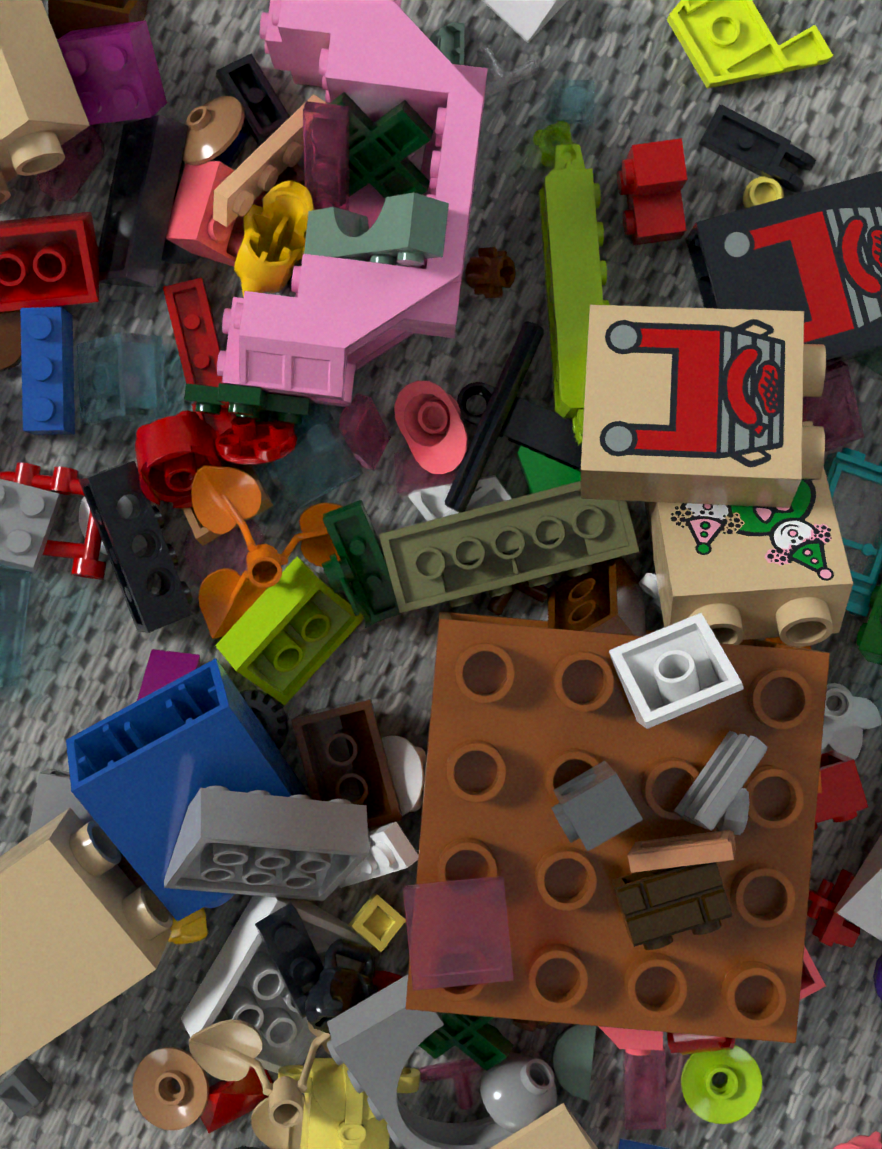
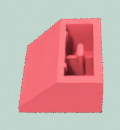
(192, 219)

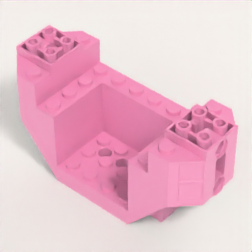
(347, 307)

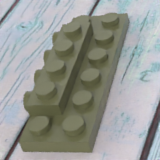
(505, 546)

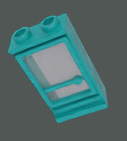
(858, 508)

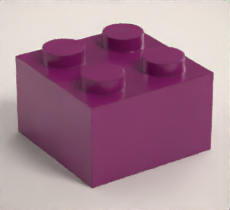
(114, 71)

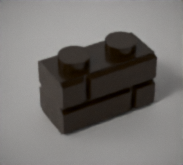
(671, 902)

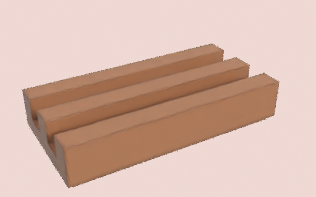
(682, 851)

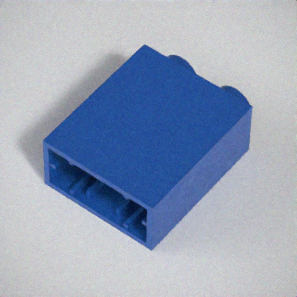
(154, 757)

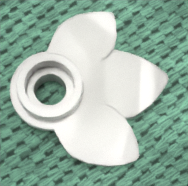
(846, 723)

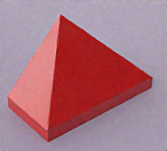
(233, 1099)

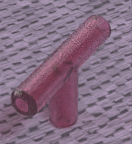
(460, 1072)

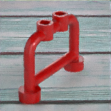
(65, 482)

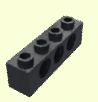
(117, 534)

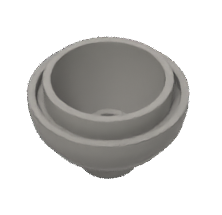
(518, 1091)

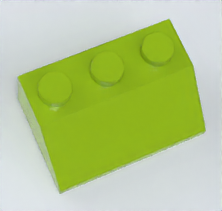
(289, 632)

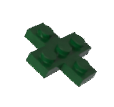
(381, 149)
(249, 403)
(472, 1036)

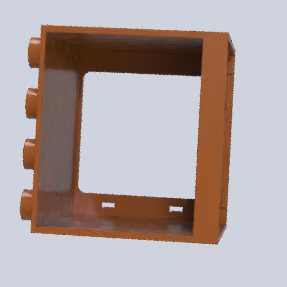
(537, 707)

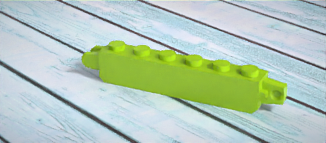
(571, 274)

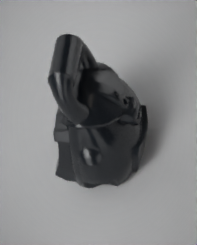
(340, 986)

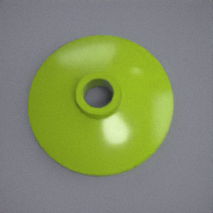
(728, 1100)

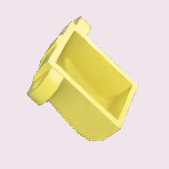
(336, 1113)

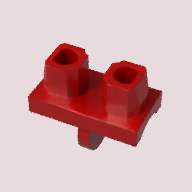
(831, 926)

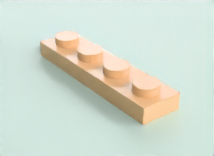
(261, 169)

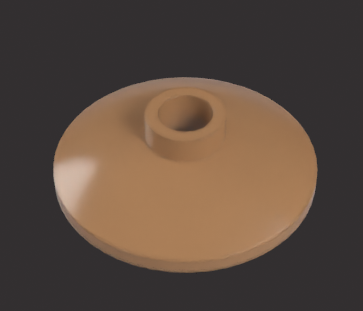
(212, 129)
(156, 1096)

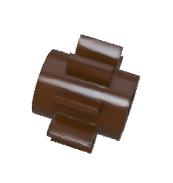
(490, 272)

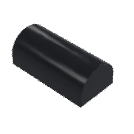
(249, 85)

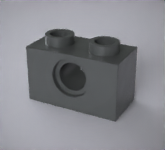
(594, 806)

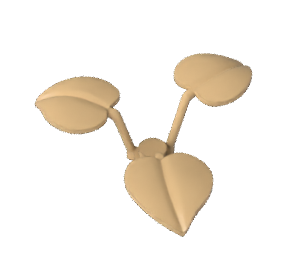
(229, 1051)

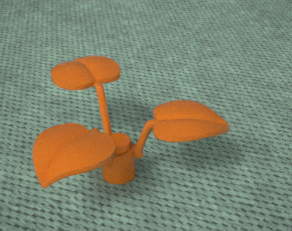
(220, 502)

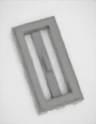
(721, 780)

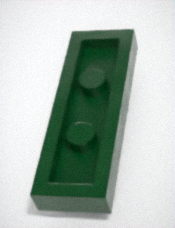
(358, 542)

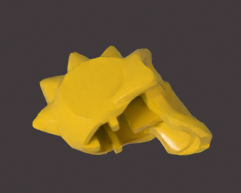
(273, 238)

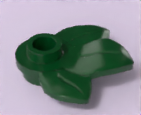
(339, 577)

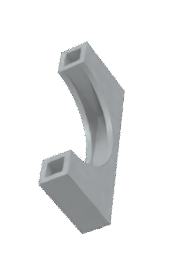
(375, 1045)

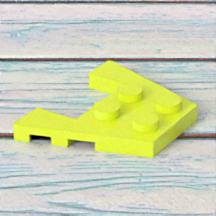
(734, 45)

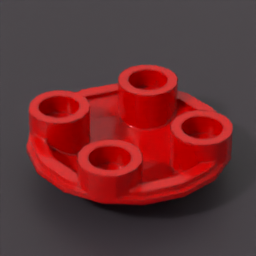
(255, 441)

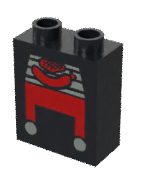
(802, 255)

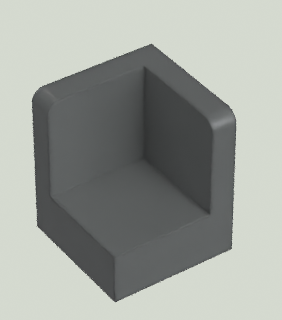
(23, 1089)

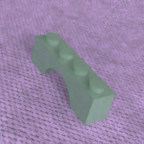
(405, 232)

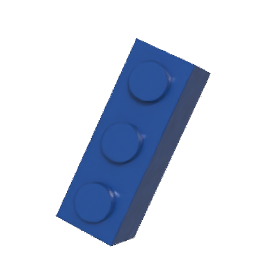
(47, 371)

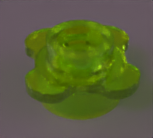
(544, 138)

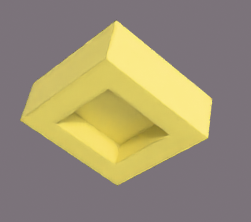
(377, 922)

